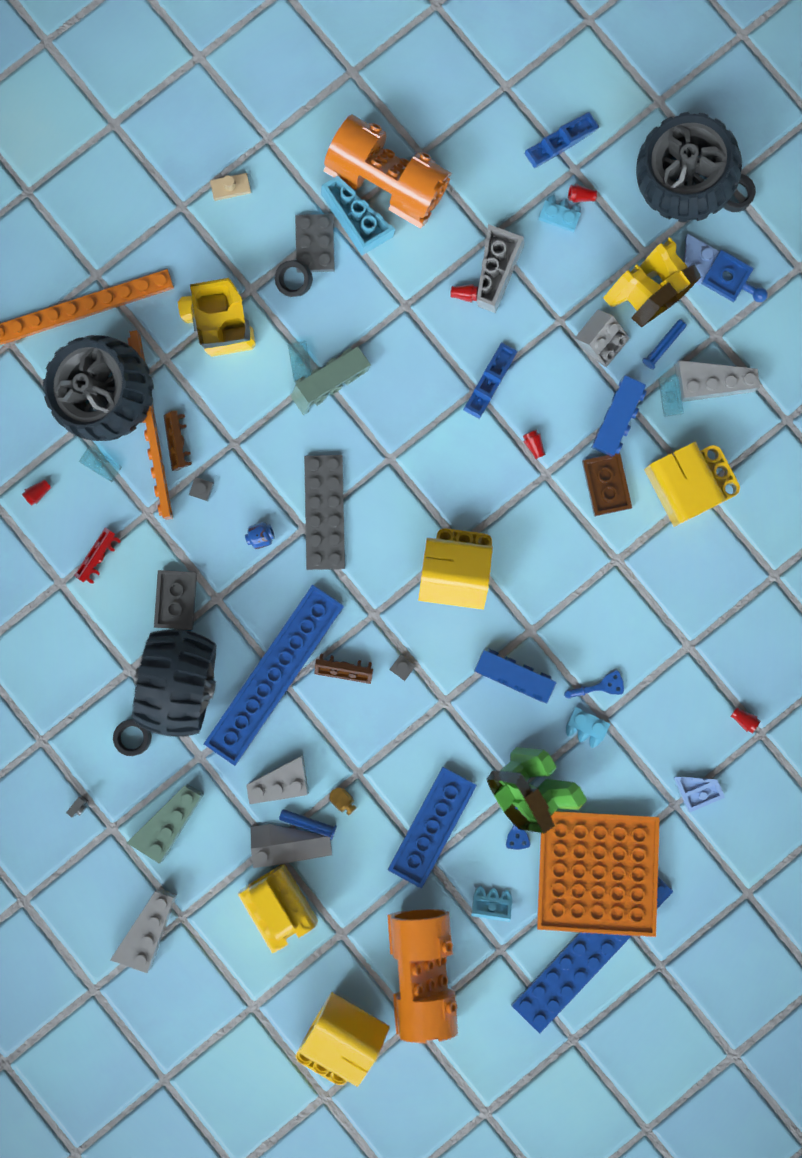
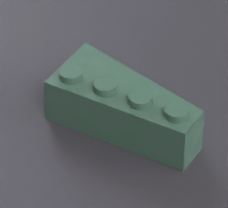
(329, 379)
(165, 826)

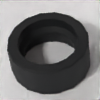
(751, 191)
(279, 281)
(124, 750)

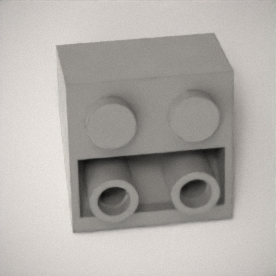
(602, 337)

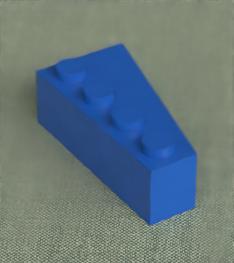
(619, 416)
(514, 676)

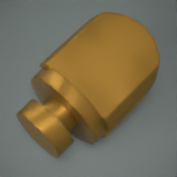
(342, 800)

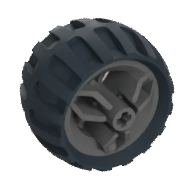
(686, 139)
(82, 374)
(174, 682)

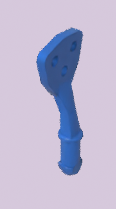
(602, 686)
(517, 841)

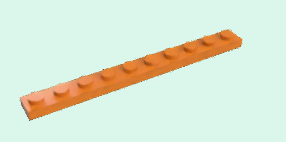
(85, 306)
(154, 451)

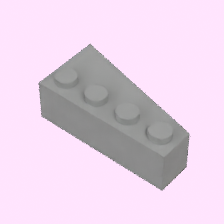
(498, 264)
(712, 380)
(145, 935)

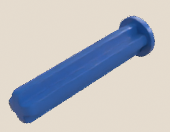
(664, 344)
(308, 823)

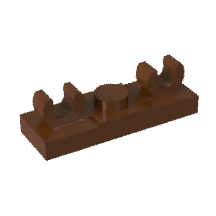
(175, 440)
(343, 670)

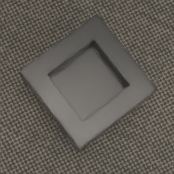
(201, 489)
(402, 667)
(77, 807)

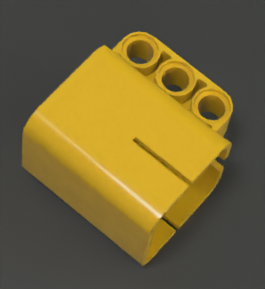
(689, 481)
(456, 568)
(278, 907)
(342, 1042)

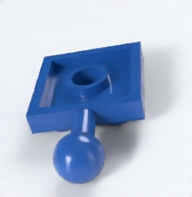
(740, 273)

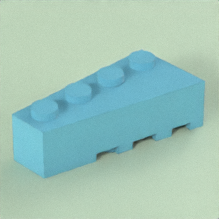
(359, 221)

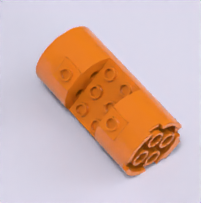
(359, 155)
(424, 1004)

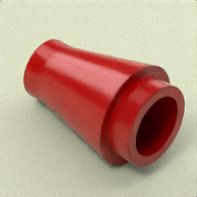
(581, 194)
(465, 292)
(534, 443)
(36, 492)
(746, 720)

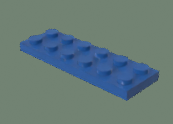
(432, 827)

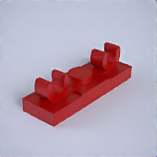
(96, 555)

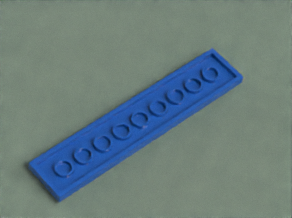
(273, 675)
(571, 972)

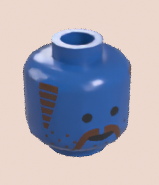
(259, 535)

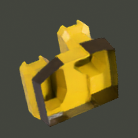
(647, 295)
(217, 317)

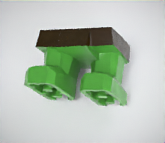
(533, 804)

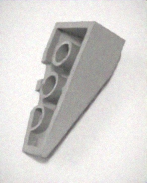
(283, 845)

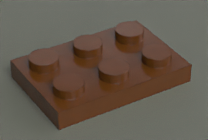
(607, 484)

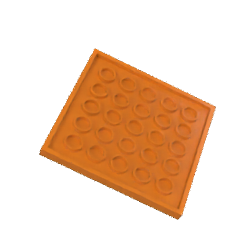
(599, 874)

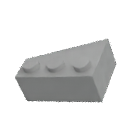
(280, 784)

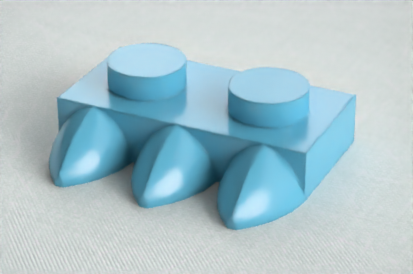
(560, 214)
(587, 725)
(491, 906)

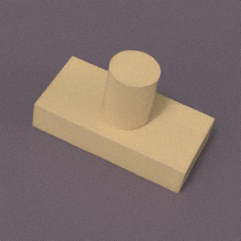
(230, 186)

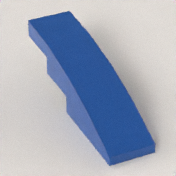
(561, 140)
(490, 380)

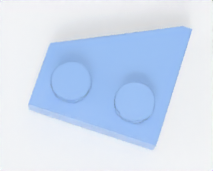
(700, 255)
(698, 791)

